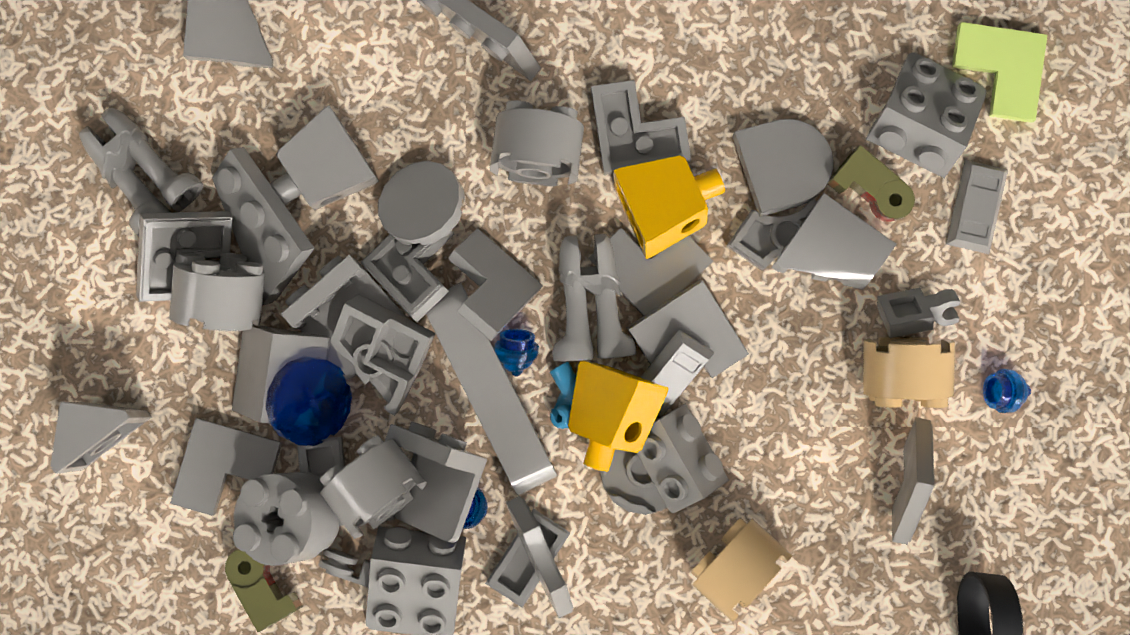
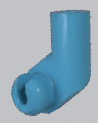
(565, 380)

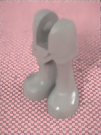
(118, 160)
(604, 284)

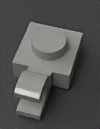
(913, 312)

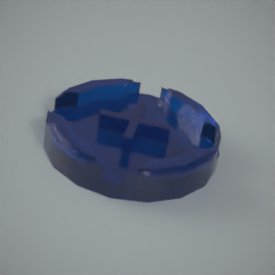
(308, 400)

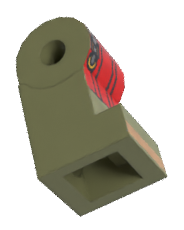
(884, 190)
(258, 591)

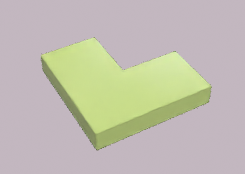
(1014, 59)

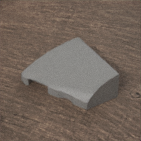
(224, 33)
(835, 246)
(382, 348)

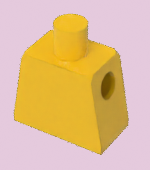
(665, 200)
(612, 411)

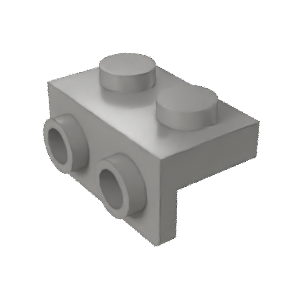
(681, 460)

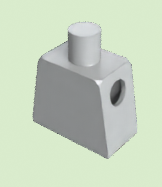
(322, 164)

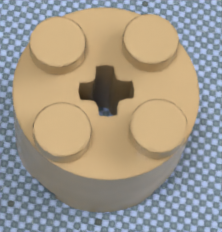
(908, 371)
(741, 567)

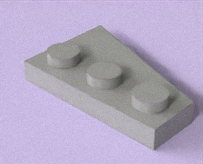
(492, 34)
(261, 222)

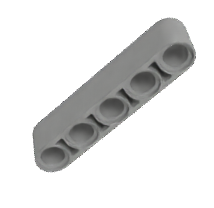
(491, 394)

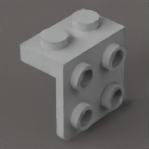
(928, 115)
(320, 307)
(450, 477)
(414, 582)

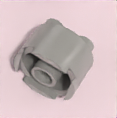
(537, 144)
(217, 292)
(371, 485)
(283, 518)

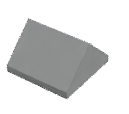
(261, 356)
(89, 431)

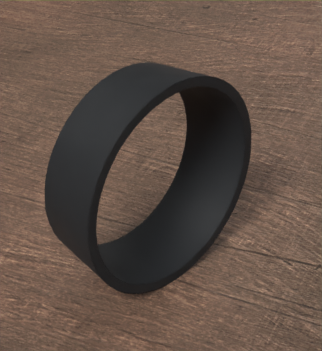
(986, 590)

